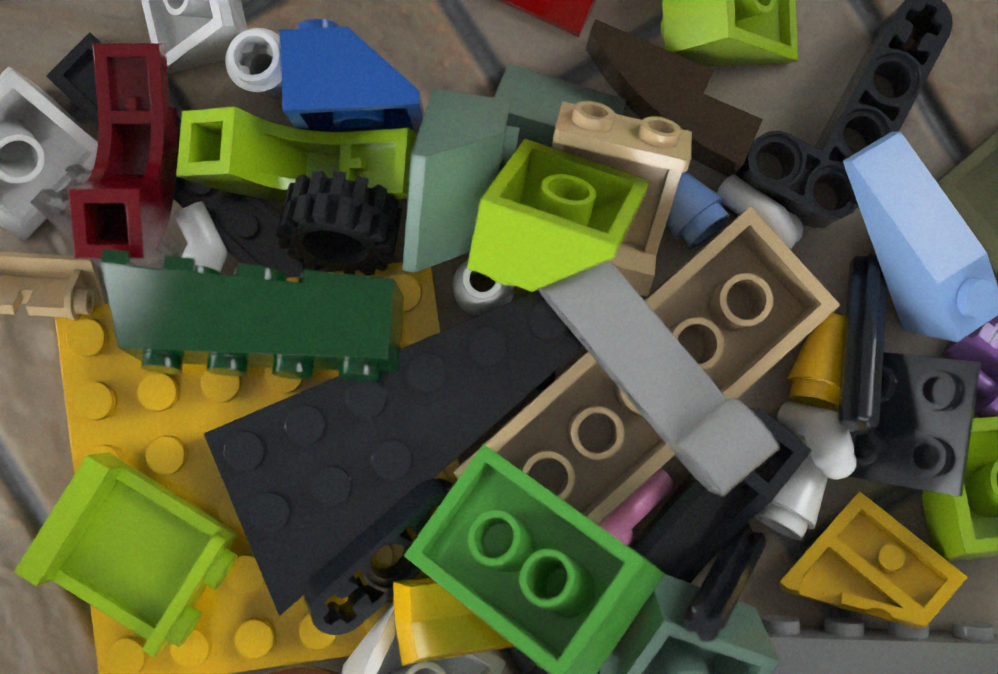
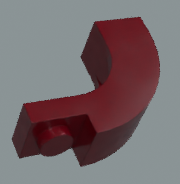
(135, 166)

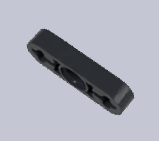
(338, 574)

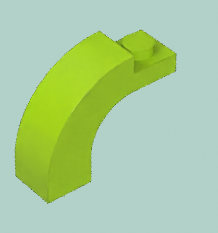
(261, 158)

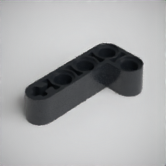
(859, 109)

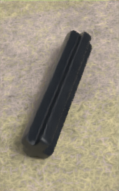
(863, 345)
(724, 584)

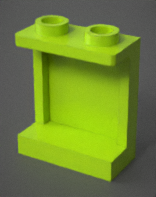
(131, 550)

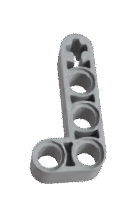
(704, 429)

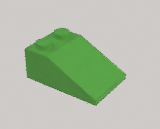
(533, 566)

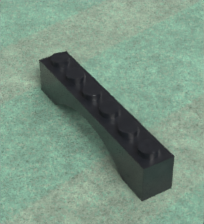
(700, 522)

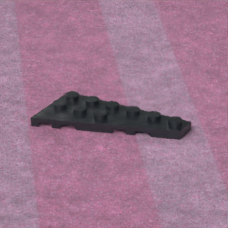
(346, 451)

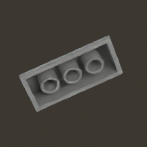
(849, 648)

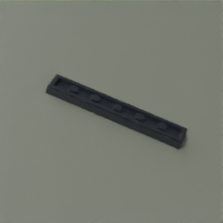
(243, 222)

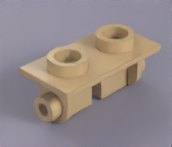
(48, 285)

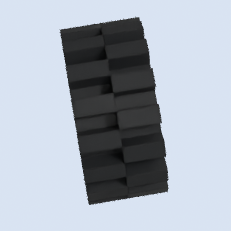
(339, 223)

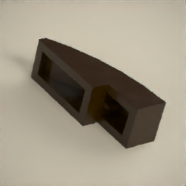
(673, 88)

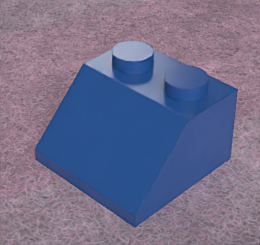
(341, 83)

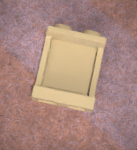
(645, 148)

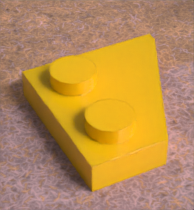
(874, 568)

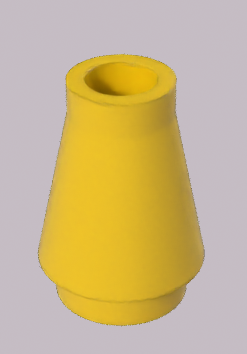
(818, 367)

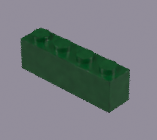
(253, 319)

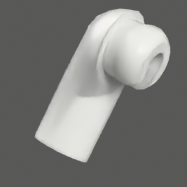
(740, 196)
(202, 236)
(824, 435)

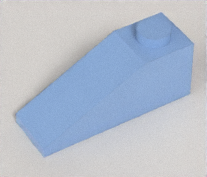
(922, 243)

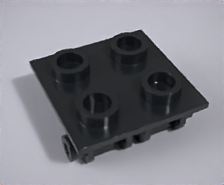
(921, 424)

